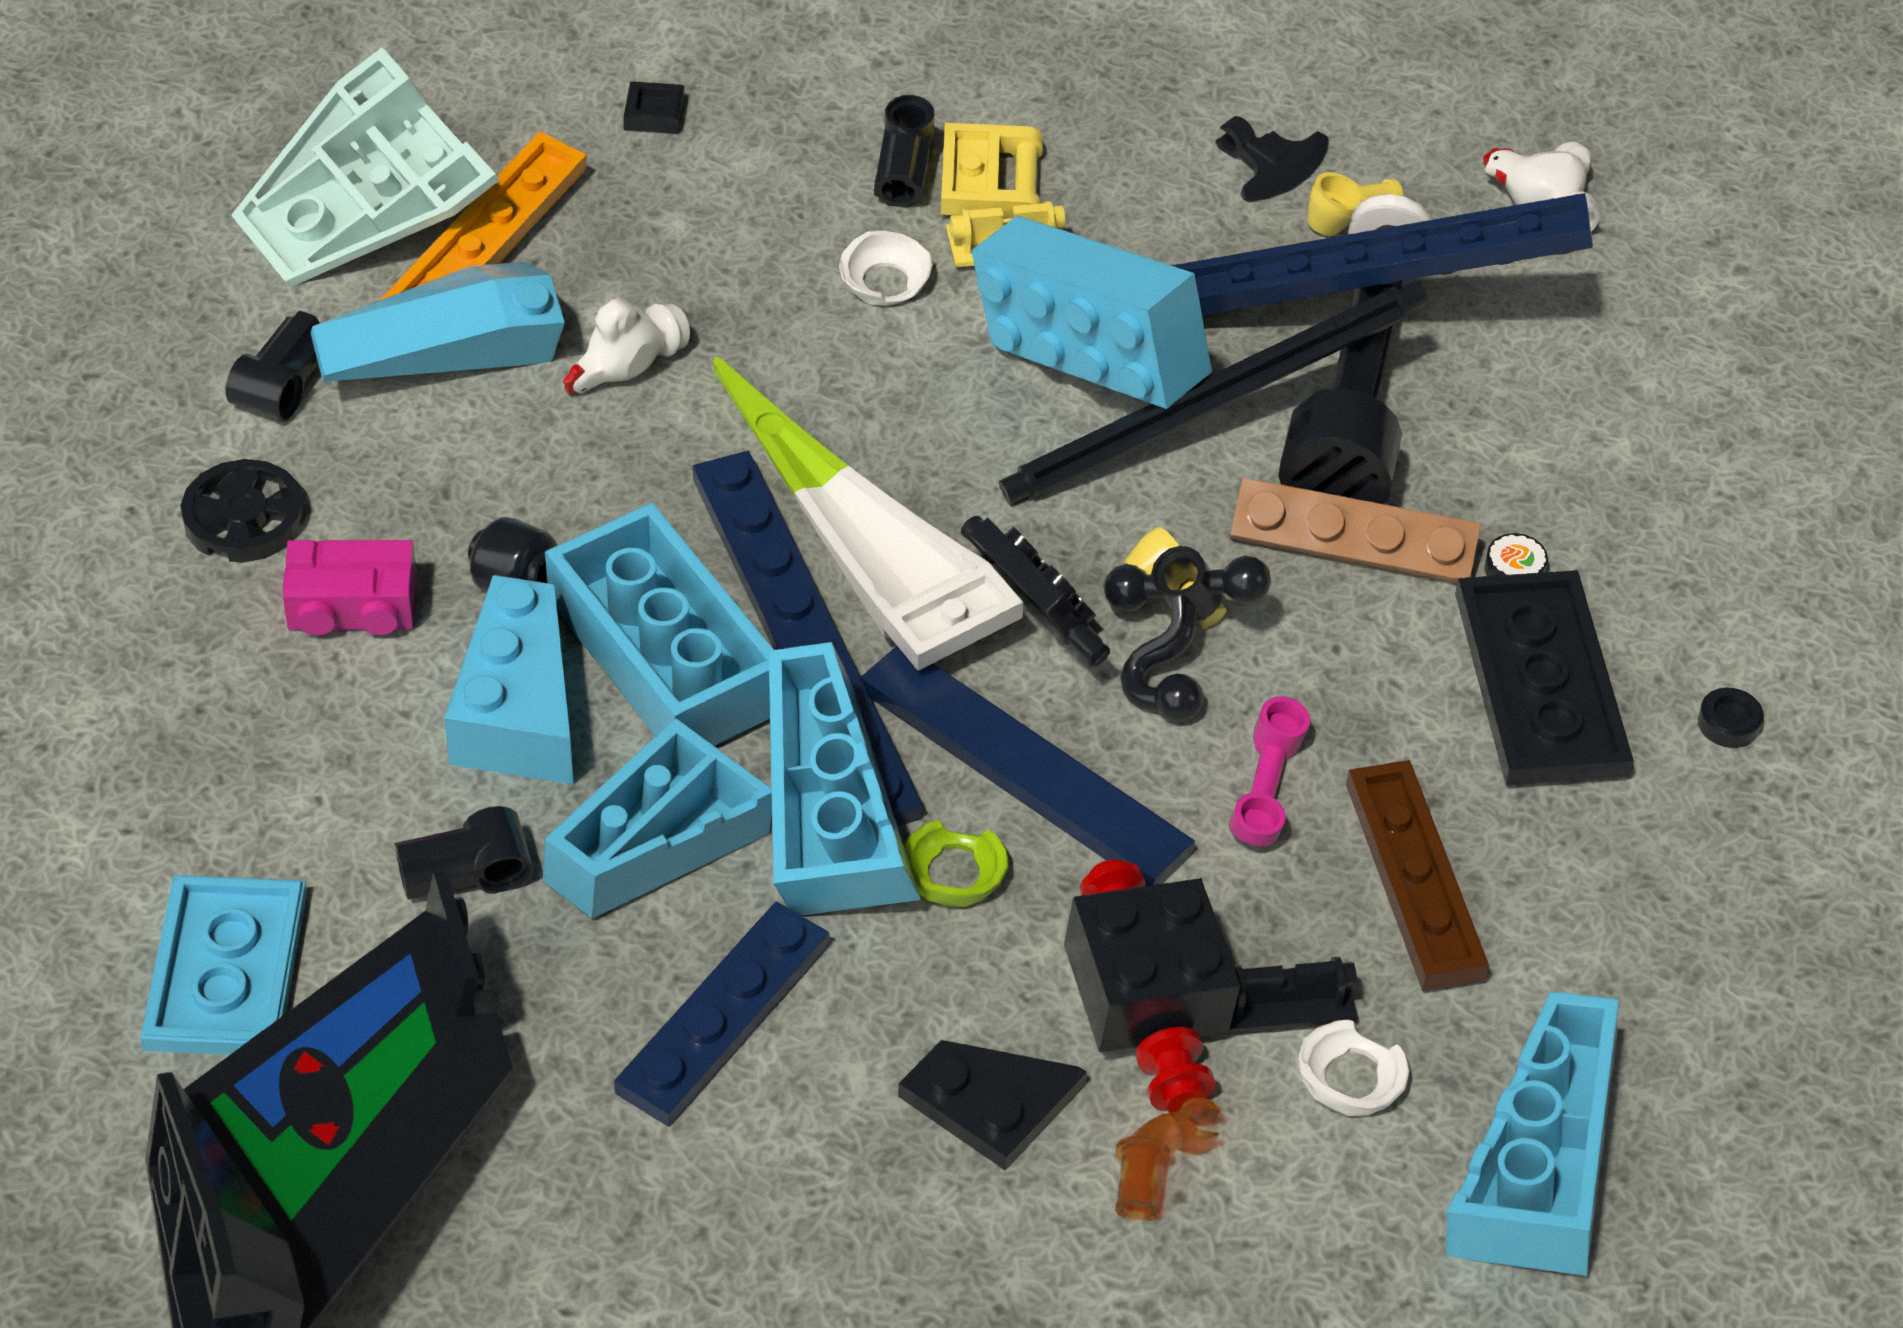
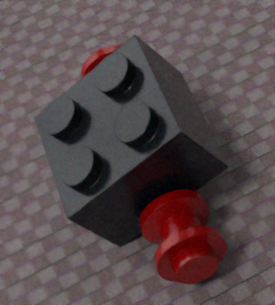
(1152, 975)

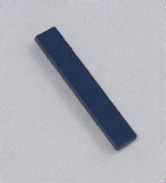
(1028, 766)

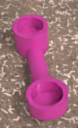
(1276, 737)

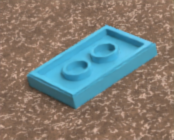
(222, 962)

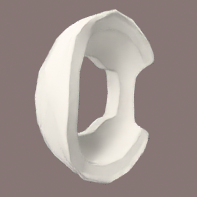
(884, 249)
(1334, 1042)

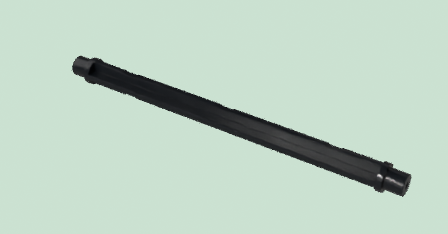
(1213, 392)

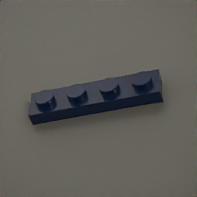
(721, 1014)

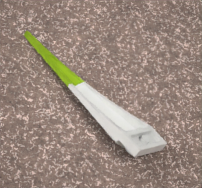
(905, 572)

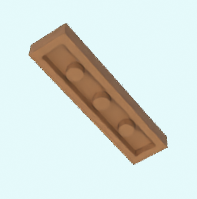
(1354, 531)

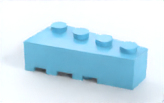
(1541, 1160)

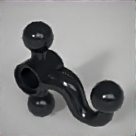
(1130, 588)

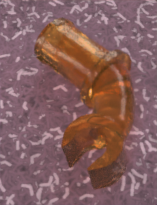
(1149, 1150)

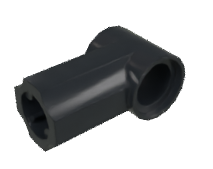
(905, 151)
(276, 376)
(483, 852)

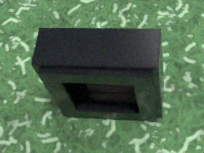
(654, 107)

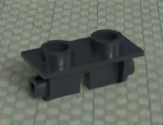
(1294, 996)

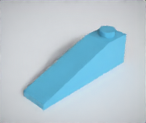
(449, 324)

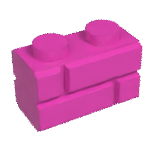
(350, 585)

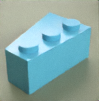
(511, 688)
(655, 822)

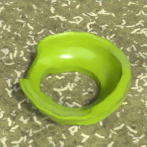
(927, 844)

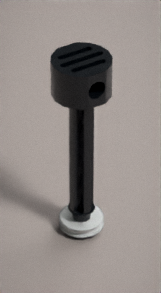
(1344, 436)

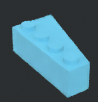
(829, 803)

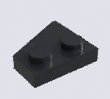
(990, 1096)

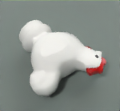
(1543, 174)
(627, 343)

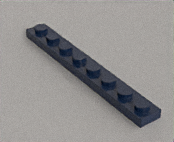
(1392, 254)
(787, 596)

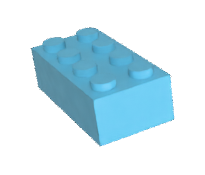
(1092, 311)
(662, 626)

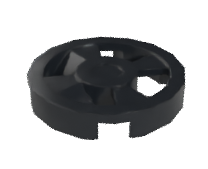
(241, 510)

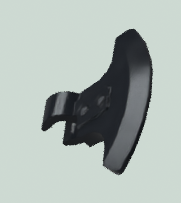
(1276, 161)

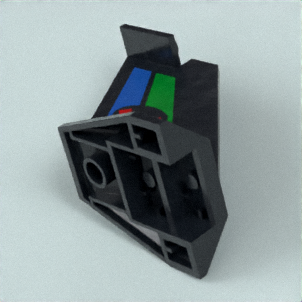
(321, 1129)

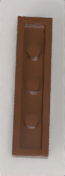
(1417, 875)

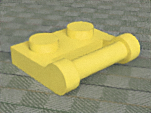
(973, 167)

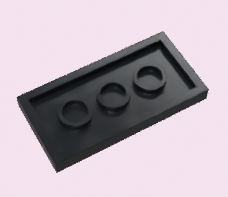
(1543, 678)

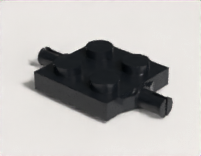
(1039, 584)

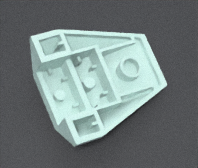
(360, 175)

